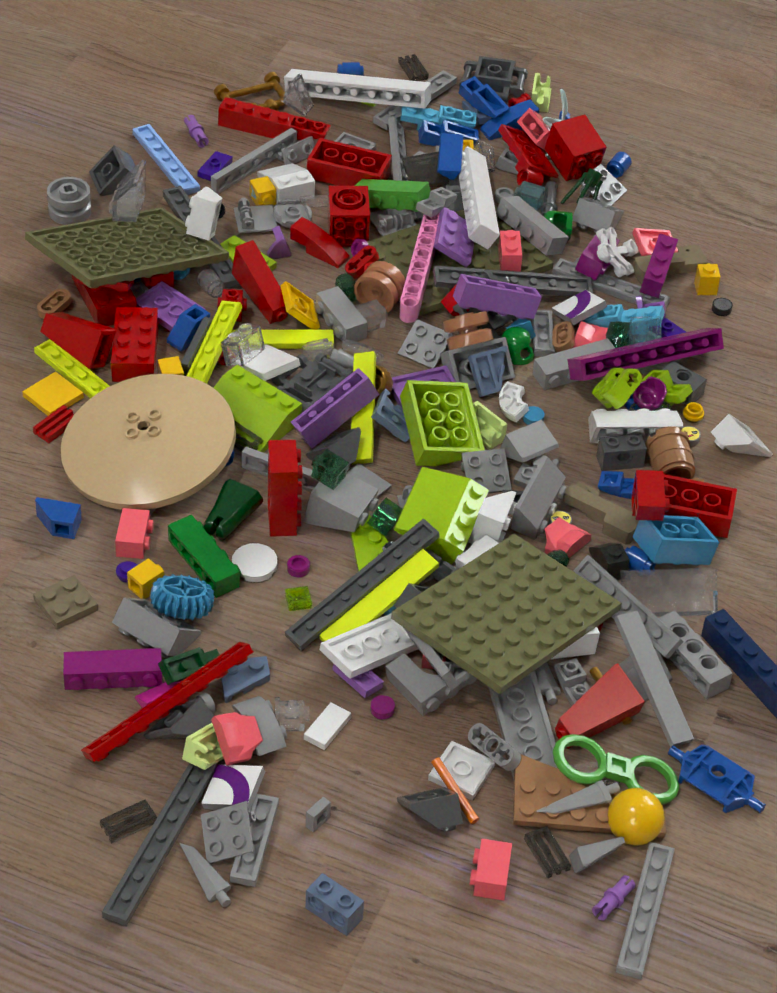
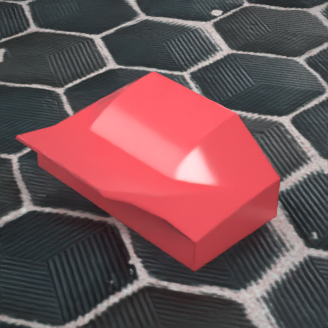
(589, 333)
(565, 537)
(237, 736)

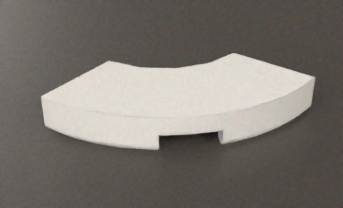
(511, 402)

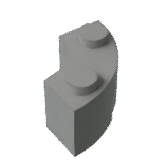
(272, 734)

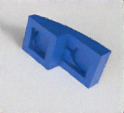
(615, 484)

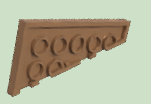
(541, 785)

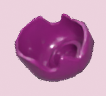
(650, 393)

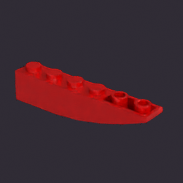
(267, 122)

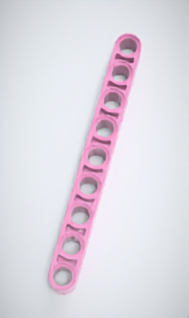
(419, 270)

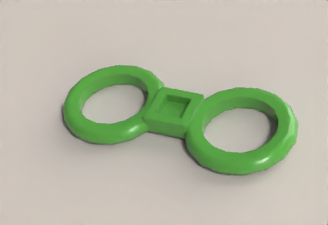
(613, 766)

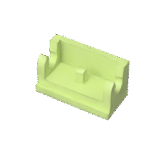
(541, 93)
(491, 426)
(203, 748)

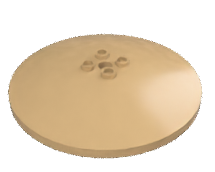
(133, 468)

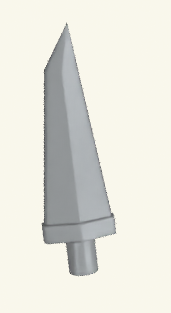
(547, 683)
(589, 796)
(210, 880)

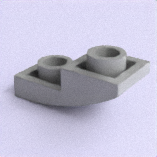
(572, 679)

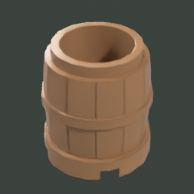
(671, 452)

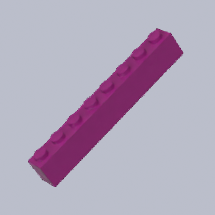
(646, 353)

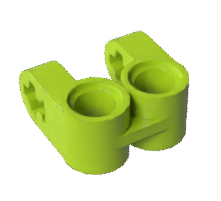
(615, 390)

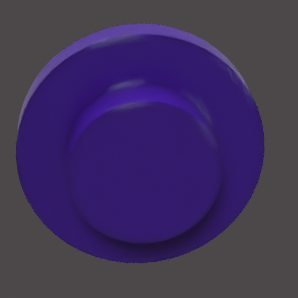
(123, 568)

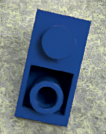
(186, 327)
(59, 517)

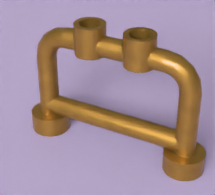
(271, 81)

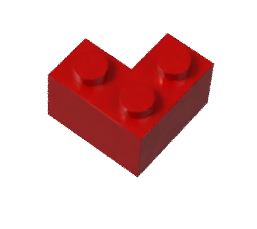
(648, 495)

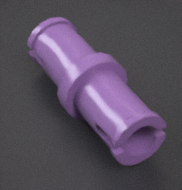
(196, 131)
(613, 897)

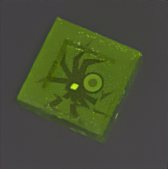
(298, 598)

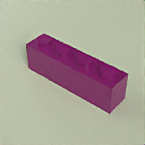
(112, 669)

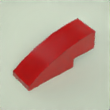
(318, 242)

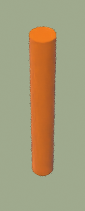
(452, 785)

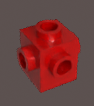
(234, 296)

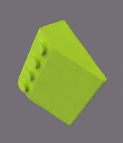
(258, 406)
(440, 421)
(448, 505)

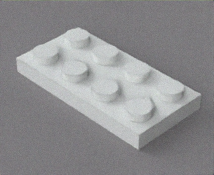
(368, 646)

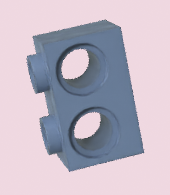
(334, 904)

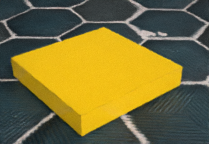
(300, 306)
(52, 393)

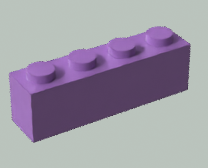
(497, 296)
(335, 408)

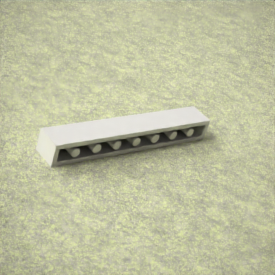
(363, 88)
(478, 199)

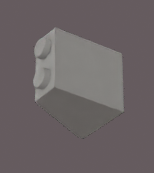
(344, 506)

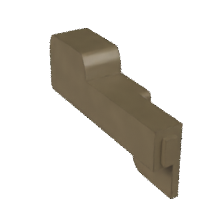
(681, 262)
(616, 520)

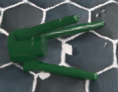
(592, 179)

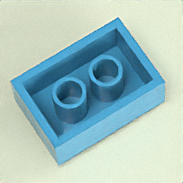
(676, 540)

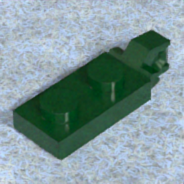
(184, 664)

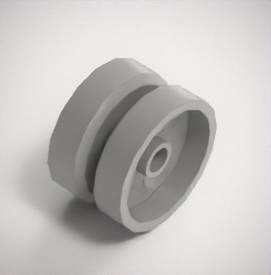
(69, 200)

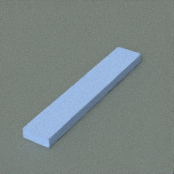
(165, 159)

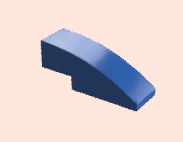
(483, 98)
(510, 118)
(430, 132)

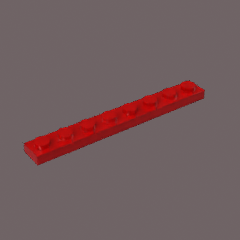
(160, 706)

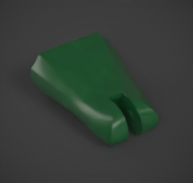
(231, 508)

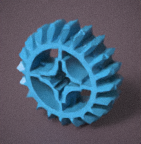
(182, 597)

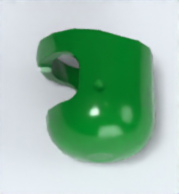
(561, 220)
(518, 339)

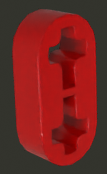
(359, 260)

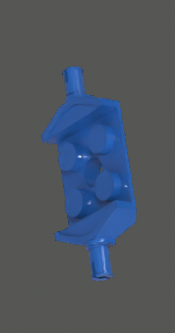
(731, 790)

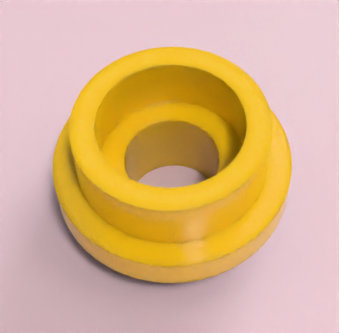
(693, 412)

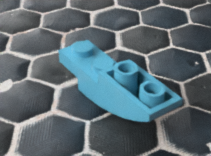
(448, 113)
(616, 313)

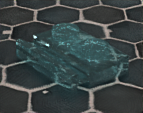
(644, 329)

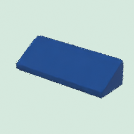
(450, 155)

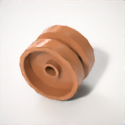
(380, 282)
(467, 328)

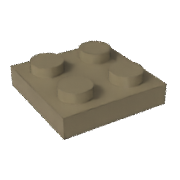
(65, 602)

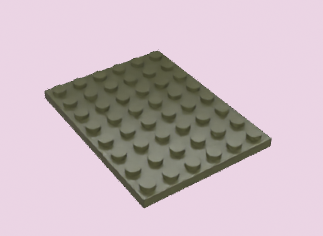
(399, 247)
(119, 251)
(506, 612)

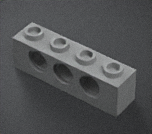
(696, 659)

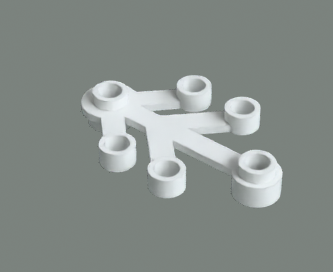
(612, 254)

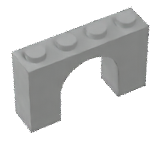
(420, 688)

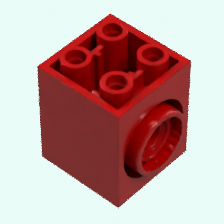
(574, 147)
(348, 213)

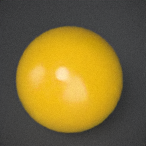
(636, 816)

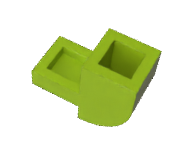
(675, 392)

